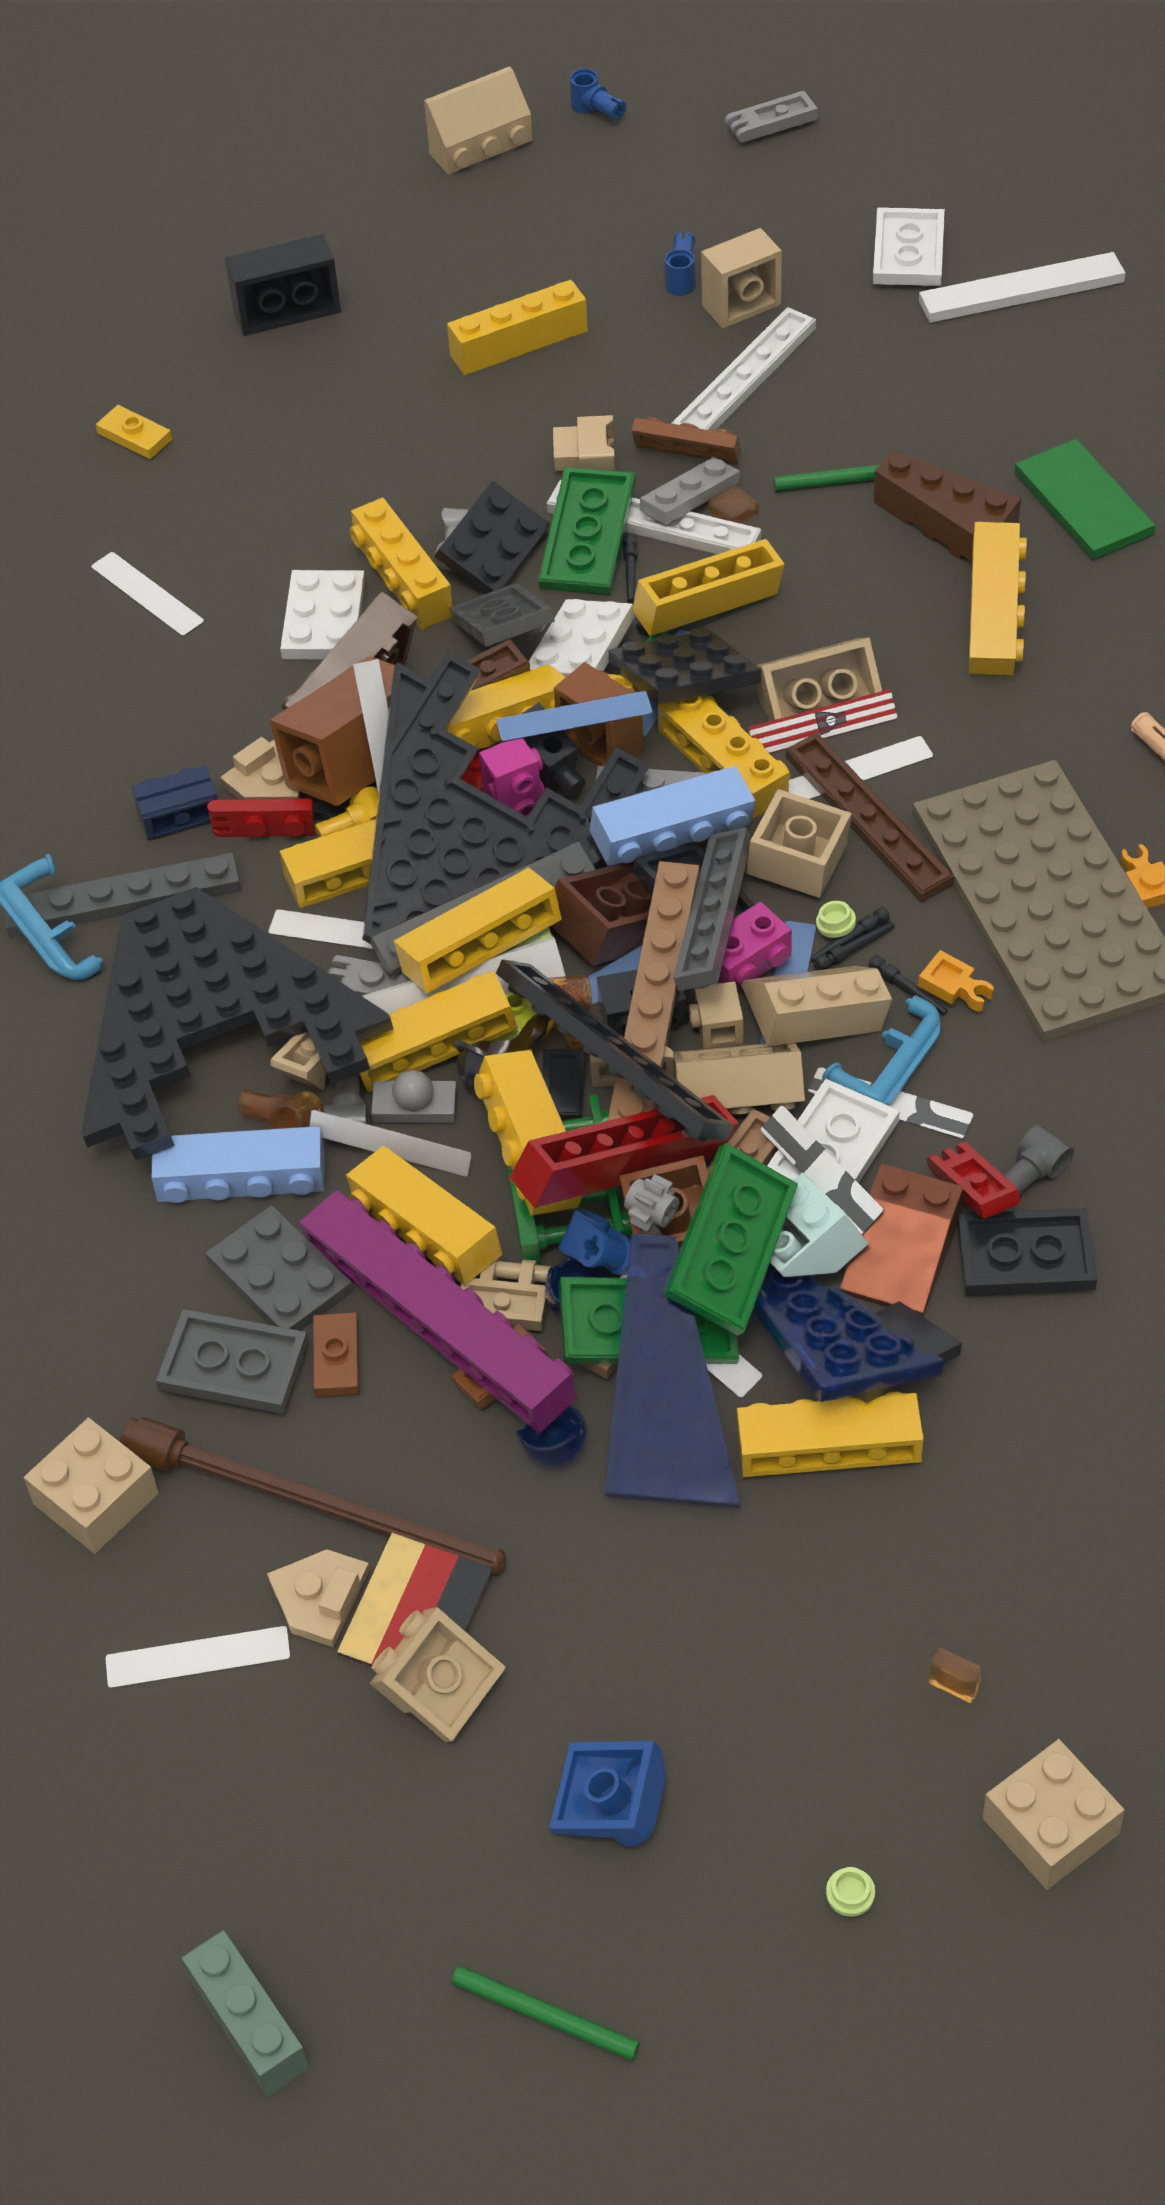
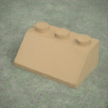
(477, 121)
(818, 678)
(818, 1004)
(744, 1075)

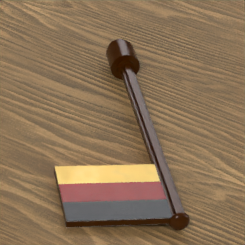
(414, 1572)

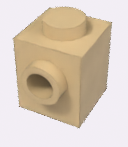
(717, 1015)

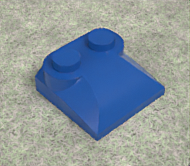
(610, 1791)

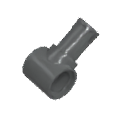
(347, 1102)
(1039, 1156)

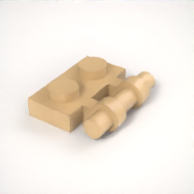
(519, 1301)

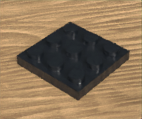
(684, 666)

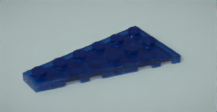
(836, 1339)
(664, 1410)

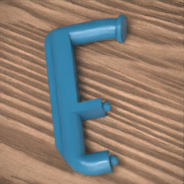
(36, 929)
(904, 1062)

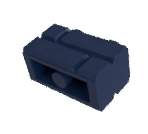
(174, 801)

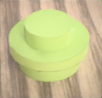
(835, 919)
(850, 1892)

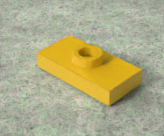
(134, 431)

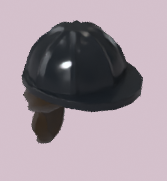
(472, 1055)

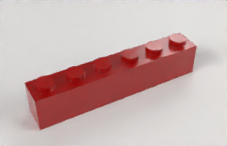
(597, 1154)

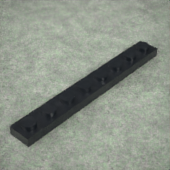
(620, 1055)

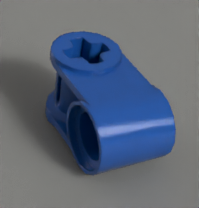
(596, 1242)

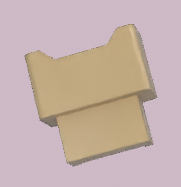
(585, 444)

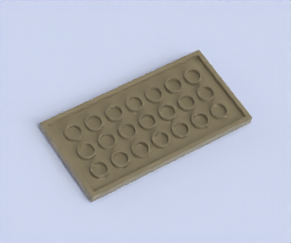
(1048, 898)

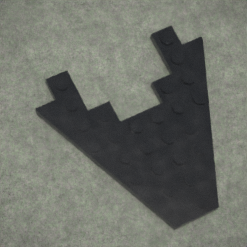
(445, 835)
(193, 974)

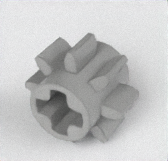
(651, 1202)

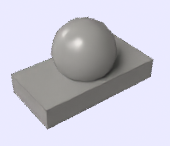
(414, 1100)

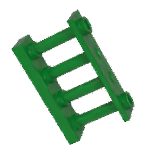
(536, 1237)

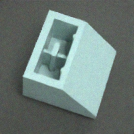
(815, 1234)

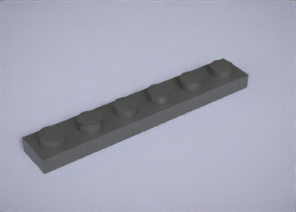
(558, 865)
(130, 891)
(712, 910)

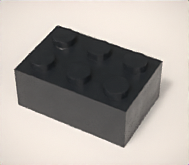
(283, 284)

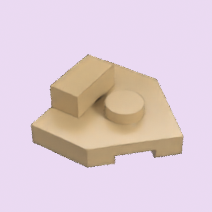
(258, 774)
(319, 1594)

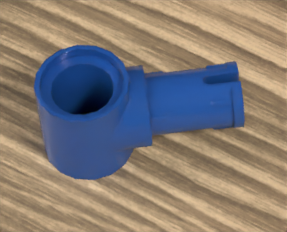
(590, 96)
(680, 265)

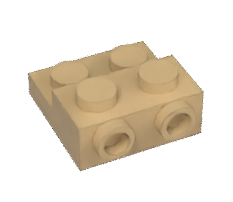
(436, 1672)

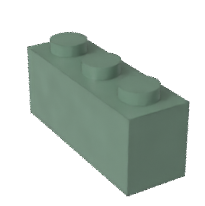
(245, 2013)

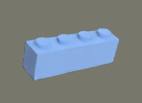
(671, 816)
(240, 1164)

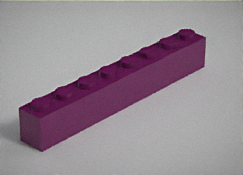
(441, 1311)

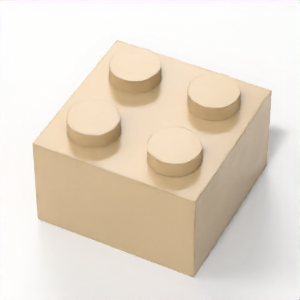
(741, 277)
(798, 843)
(91, 1485)
(1053, 1814)

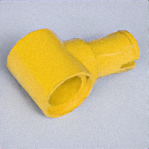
(360, 810)

